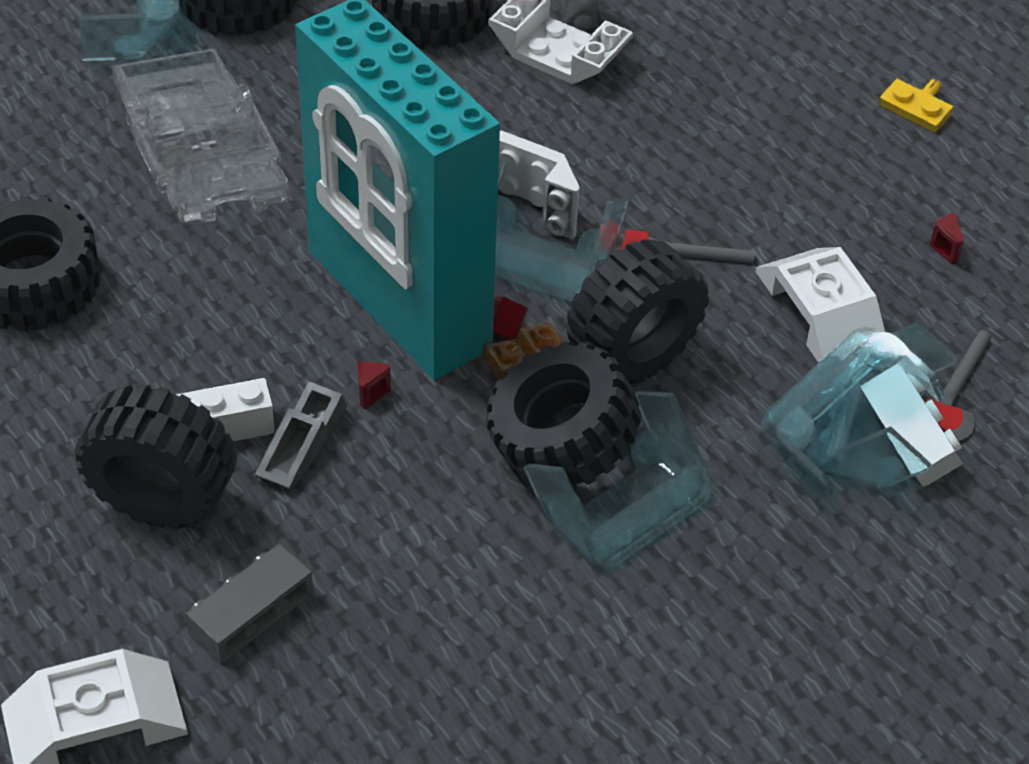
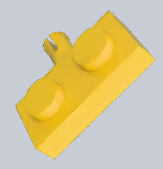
(917, 104)

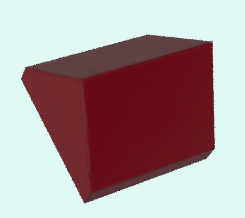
(508, 317)
(373, 382)

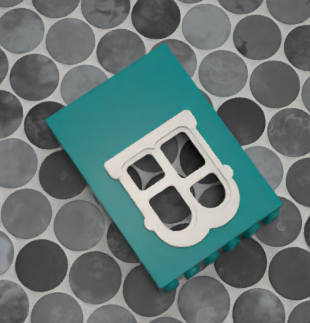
(410, 247)

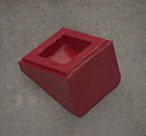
(947, 238)

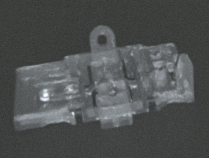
(203, 101)

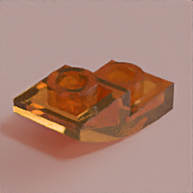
(529, 340)

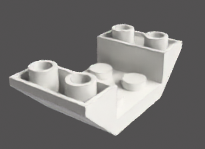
(553, 45)
(542, 179)
(826, 293)
(92, 702)

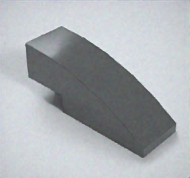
(301, 436)

